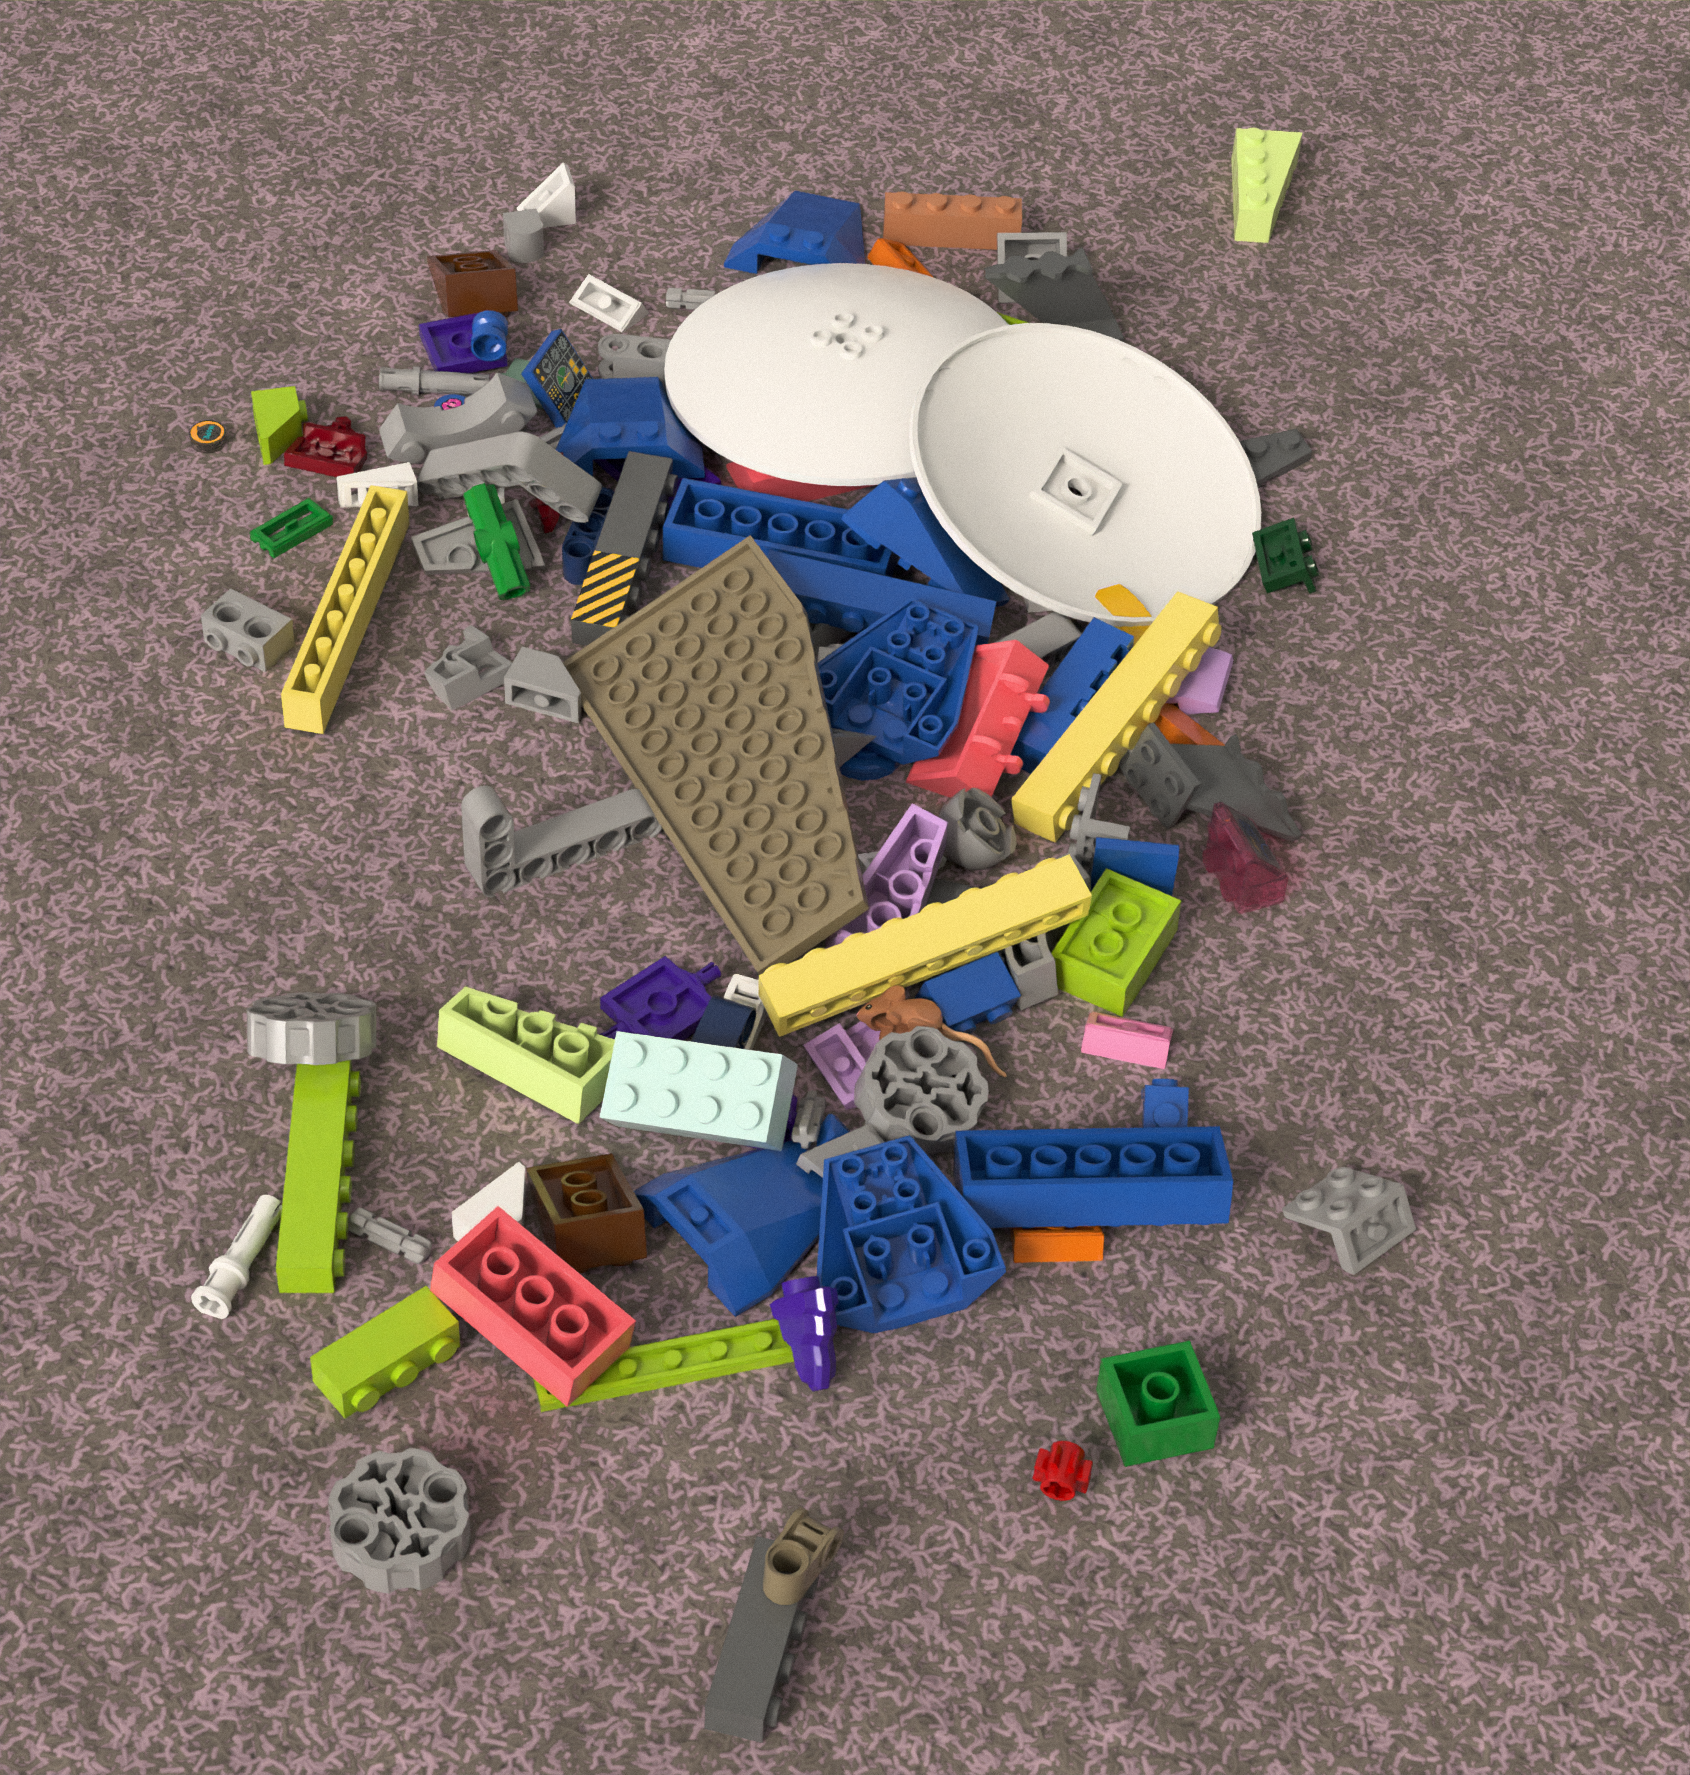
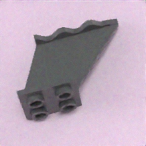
(1057, 290)
(1200, 775)

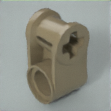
(802, 1549)

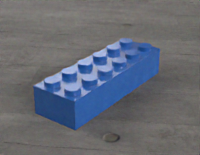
(714, 518)
(1094, 1176)

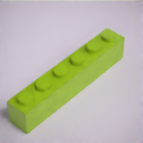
(316, 1178)

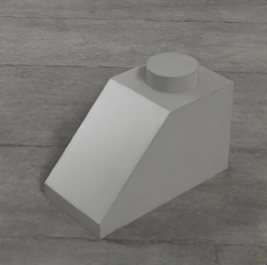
(542, 685)

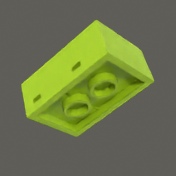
(1117, 944)

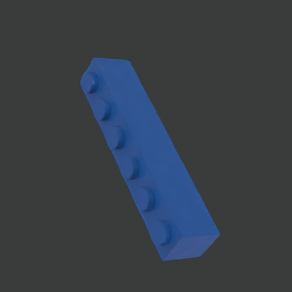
(859, 598)

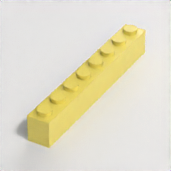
(345, 610)
(1116, 715)
(923, 944)

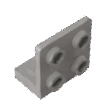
(1086, 828)
(1359, 1211)

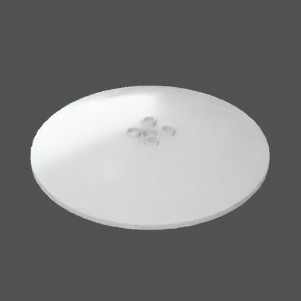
(817, 368)
(1062, 407)

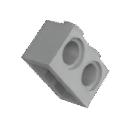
(247, 630)

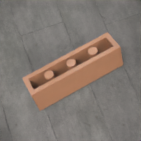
(949, 219)

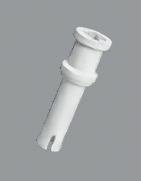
(231, 1270)

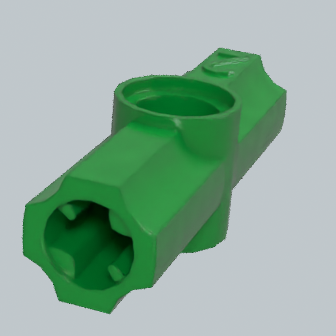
(496, 541)

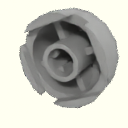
(975, 831)

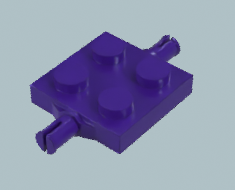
(660, 1001)

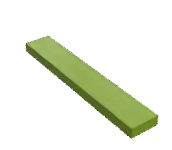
(683, 1361)

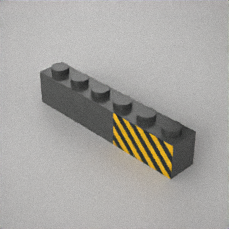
(624, 546)

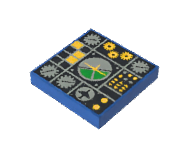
(556, 376)

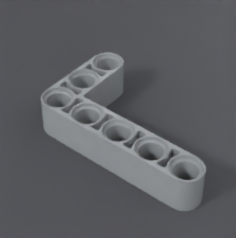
(508, 462)
(511, 859)

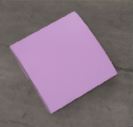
(1205, 687)
(842, 1057)

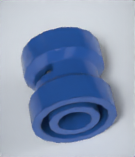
(489, 335)

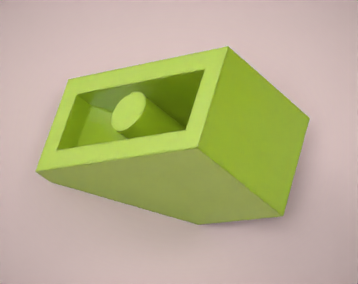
(277, 420)

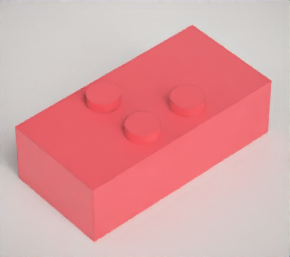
(532, 1305)

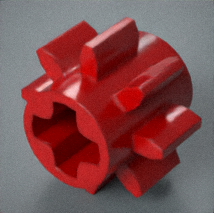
(1062, 1470)

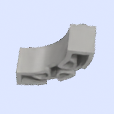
(493, 411)
(1032, 962)

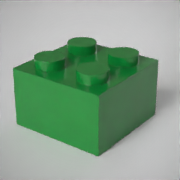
(1157, 1403)

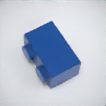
(973, 993)

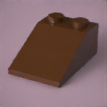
(474, 283)
(588, 1212)

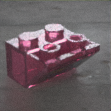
(1243, 861)

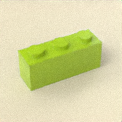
(385, 1352)

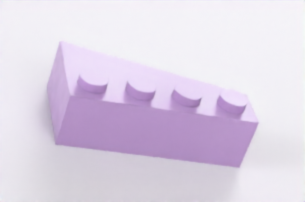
(900, 873)

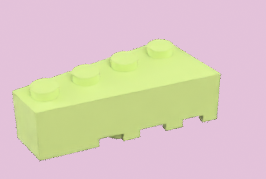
(1260, 177)
(528, 1051)

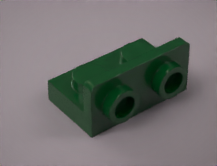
(1284, 556)

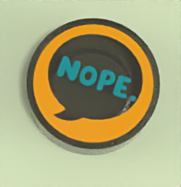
(207, 436)

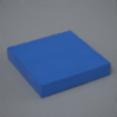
(1142, 861)

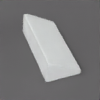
(608, 304)

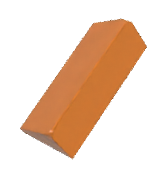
(895, 255)
(1182, 729)
(1057, 1244)

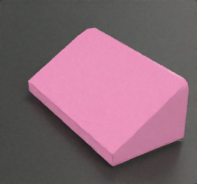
(1127, 1040)

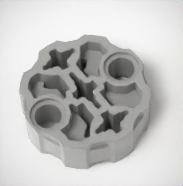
(311, 1028)
(921, 1089)
(420, 1552)

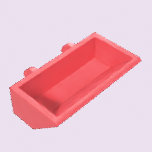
(994, 708)

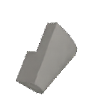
(456, 674)

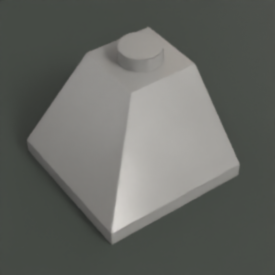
(1028, 246)

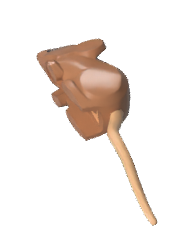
(901, 1015)

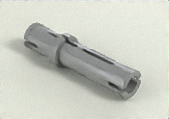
(429, 381)

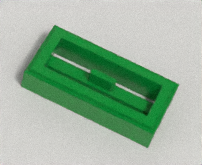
(295, 531)

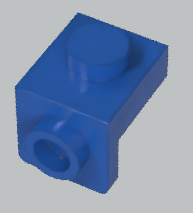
(1164, 1104)

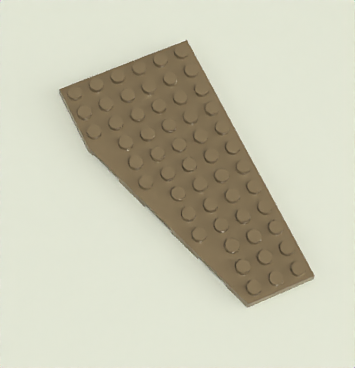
(734, 749)

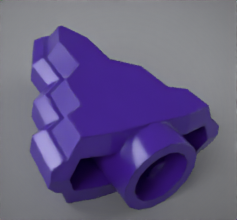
(808, 1327)

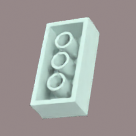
(699, 1090)

